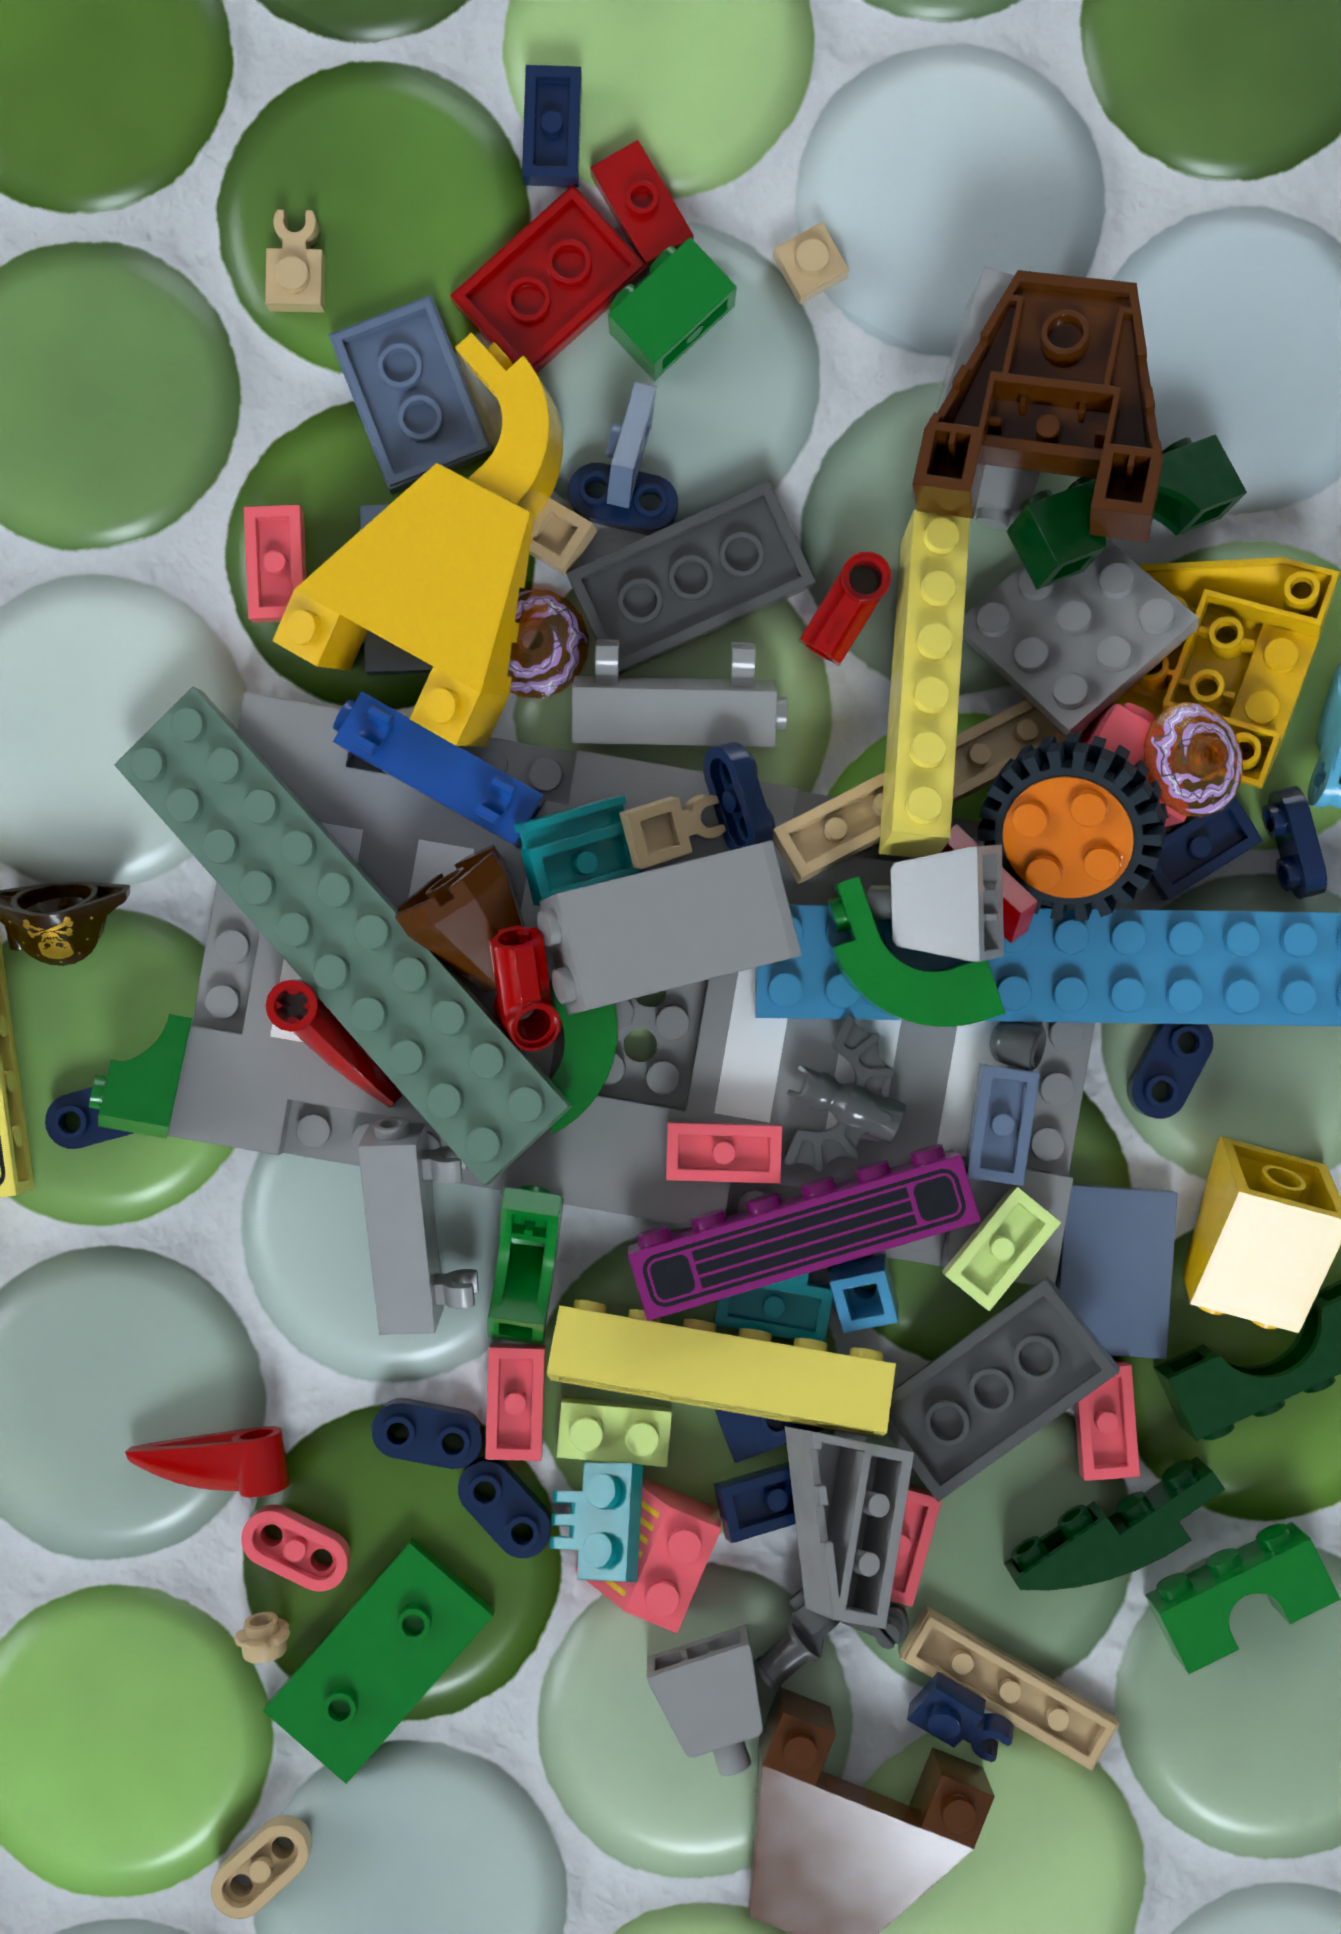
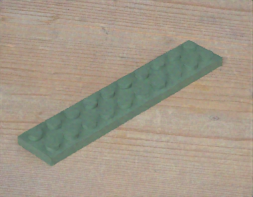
(342, 936)

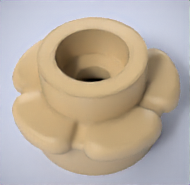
(263, 1637)

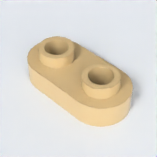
(264, 1863)

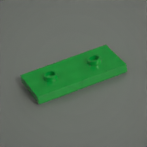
(379, 1660)

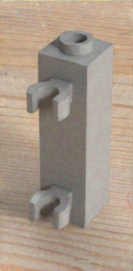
(676, 709)
(403, 1227)

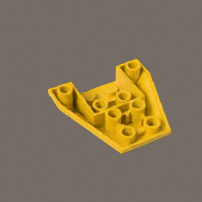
(1250, 647)

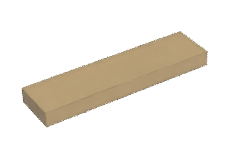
(1010, 1687)

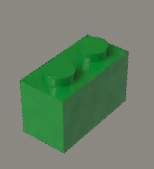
(670, 307)

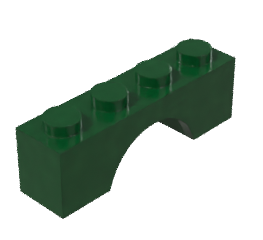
(1054, 528)
(1215, 1394)

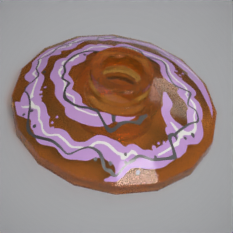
(563, 650)
(1193, 759)

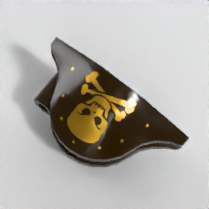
(59, 920)

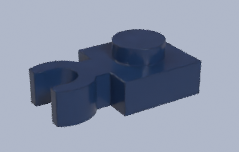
(958, 1715)

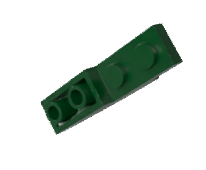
(1098, 1548)

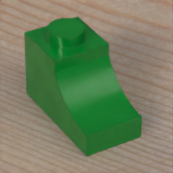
(142, 1090)

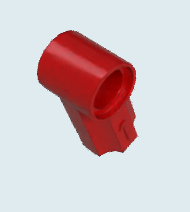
(845, 610)
(523, 986)

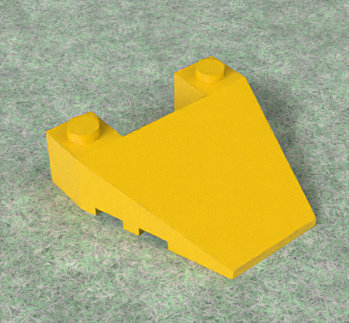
(438, 582)

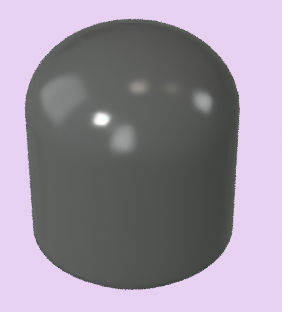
(1018, 1044)

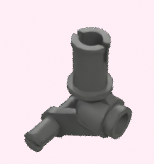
(807, 1636)

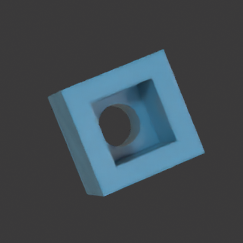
(864, 1308)

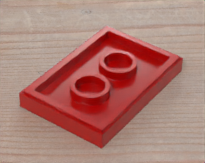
(549, 281)

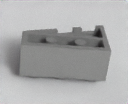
(847, 1522)

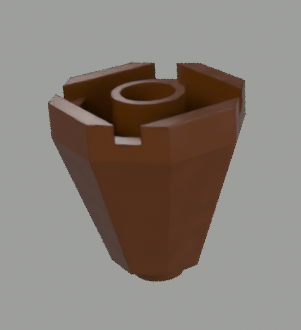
(462, 912)

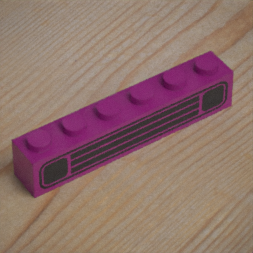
(802, 1232)

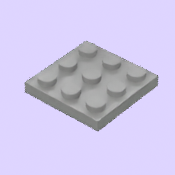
(1080, 638)

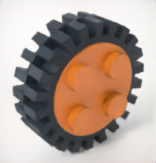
(1075, 825)

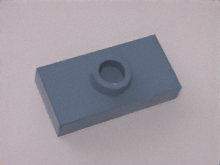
(628, 444)
(1001, 1124)

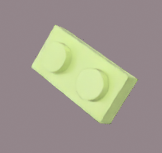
(1001, 1247)
(614, 1432)

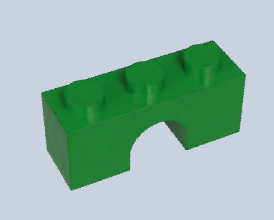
(1198, 1605)

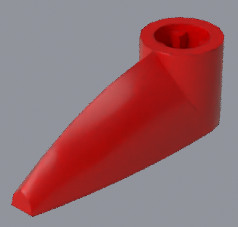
(329, 1040)
(222, 1461)

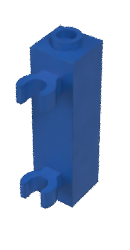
(436, 767)

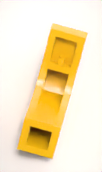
(531, 437)

